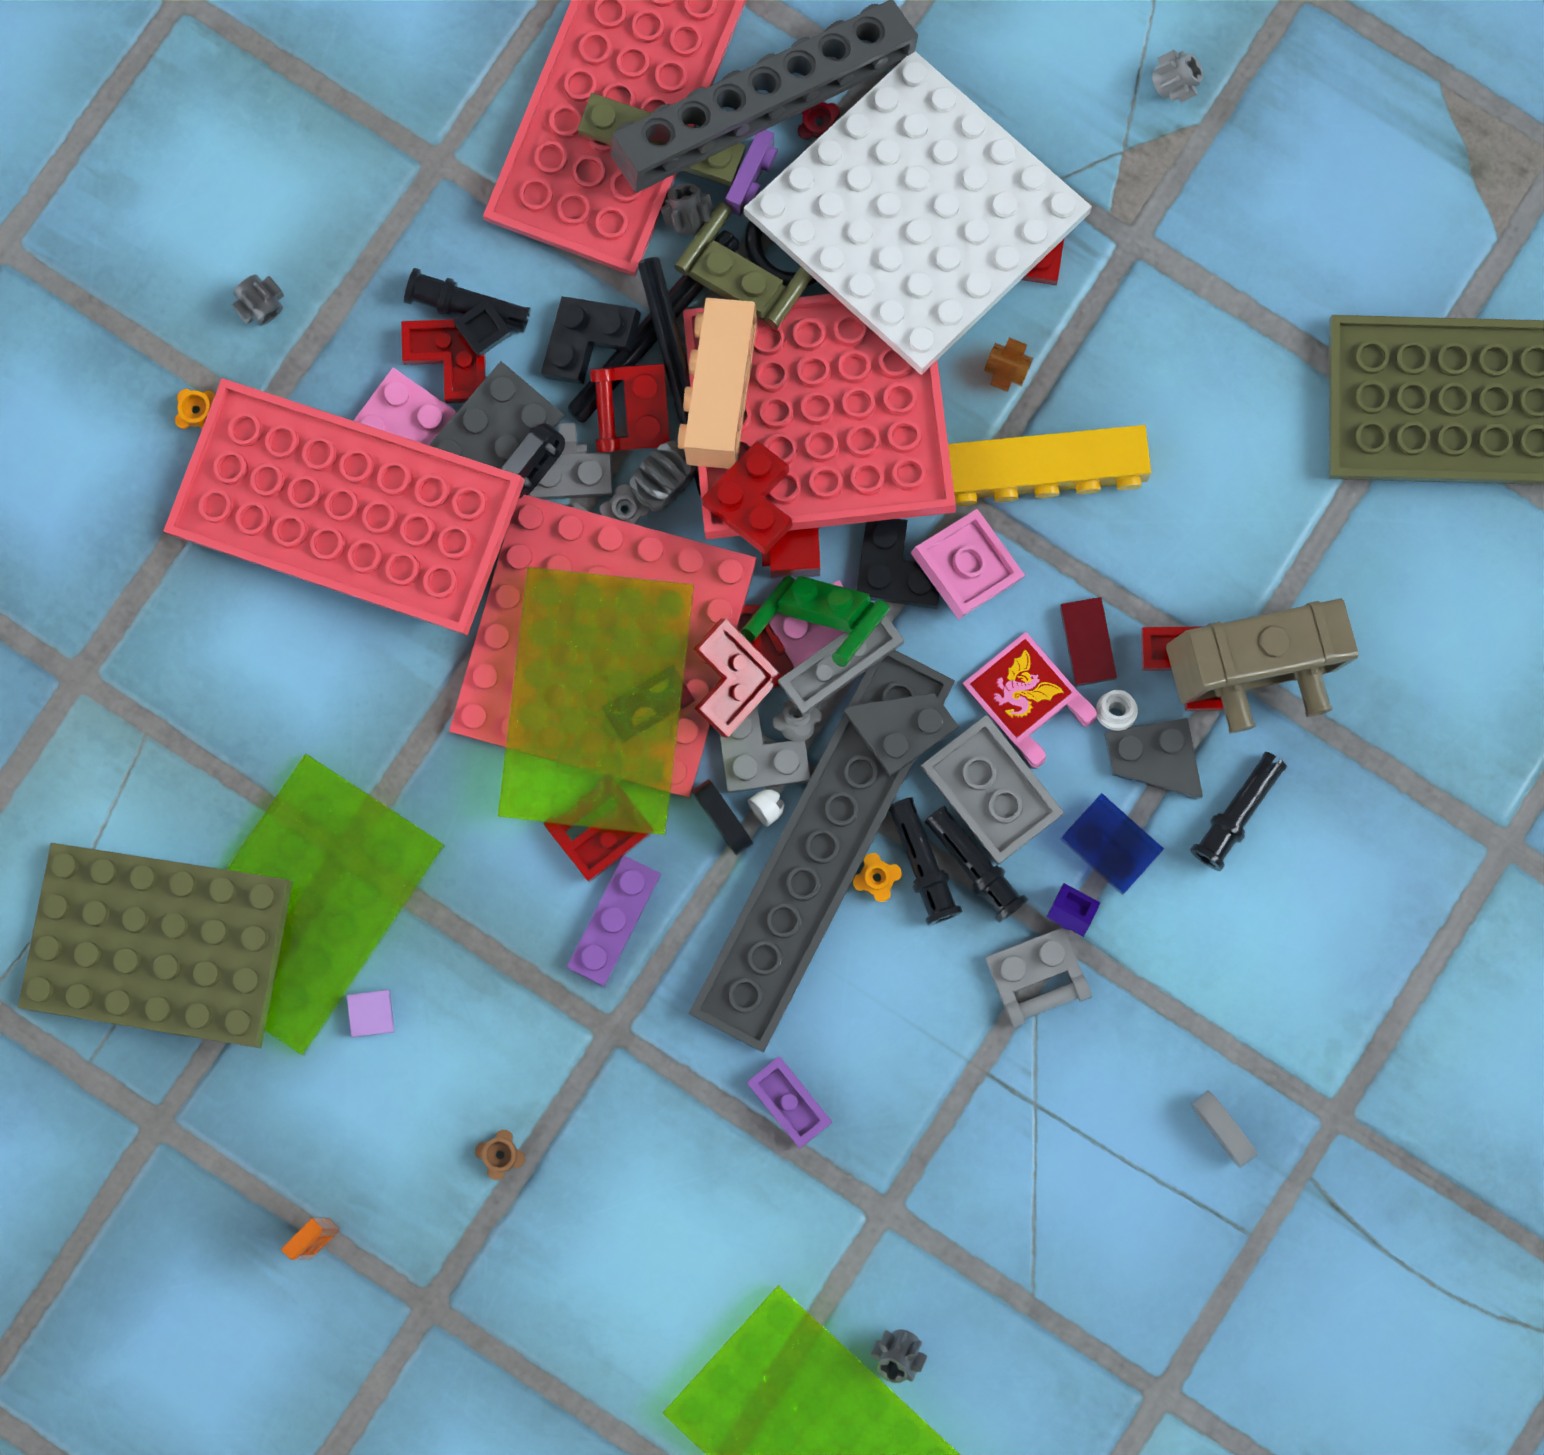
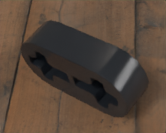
(536, 456)
(722, 817)

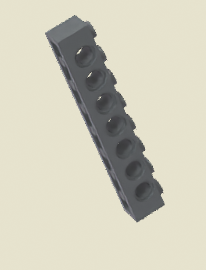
(754, 112)

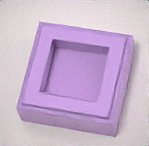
(370, 1013)

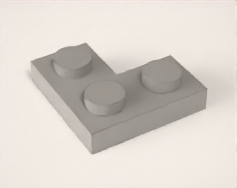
(759, 766)

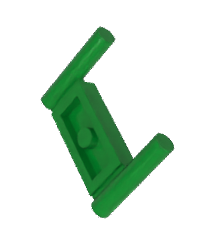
(822, 605)

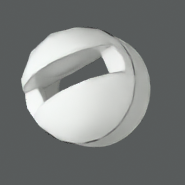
(766, 806)

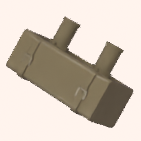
(1263, 652)

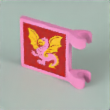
(1023, 692)

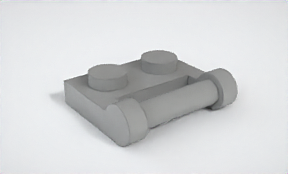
(1031, 964)

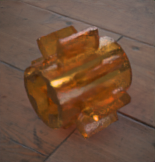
(1008, 364)

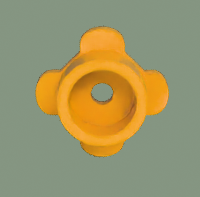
(187, 401)
(865, 880)

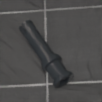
(447, 297)
(1228, 827)
(987, 879)
(930, 880)

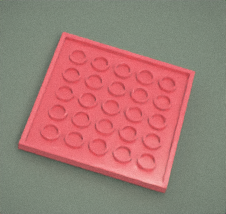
(846, 419)
(585, 542)

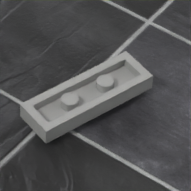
(821, 677)

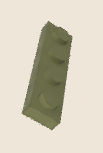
(606, 115)

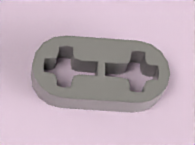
(1224, 1129)

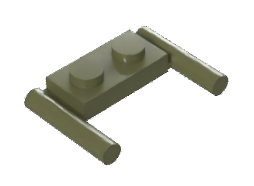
(736, 276)

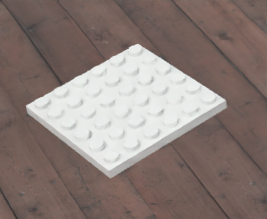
(917, 211)

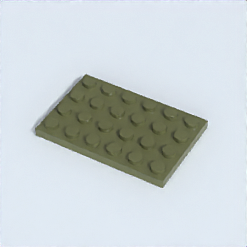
(1436, 399)
(156, 945)

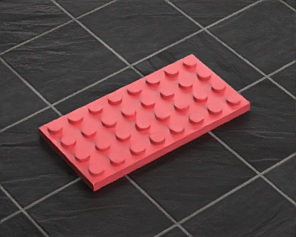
(568, 185)
(345, 506)

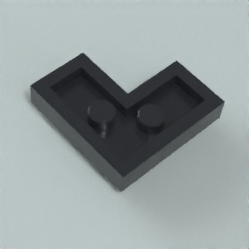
(579, 328)
(886, 574)

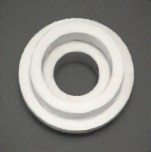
(1119, 700)

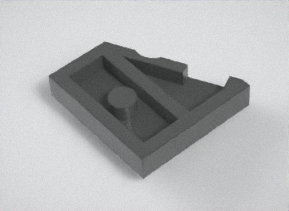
(901, 728)
(1157, 756)

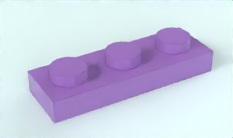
(614, 921)

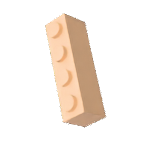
(719, 383)

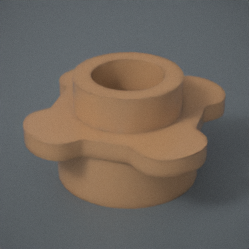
(511, 1158)

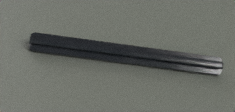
(680, 295)
(667, 335)

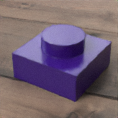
(1073, 909)

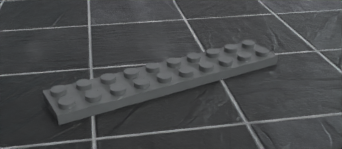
(809, 868)

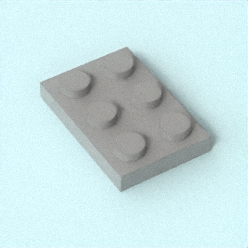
(992, 789)

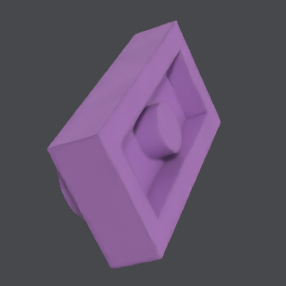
(758, 158)
(789, 1102)

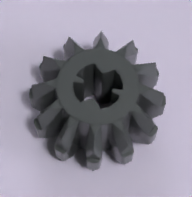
(662, 476)

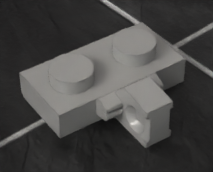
(576, 471)

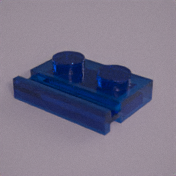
(1112, 844)

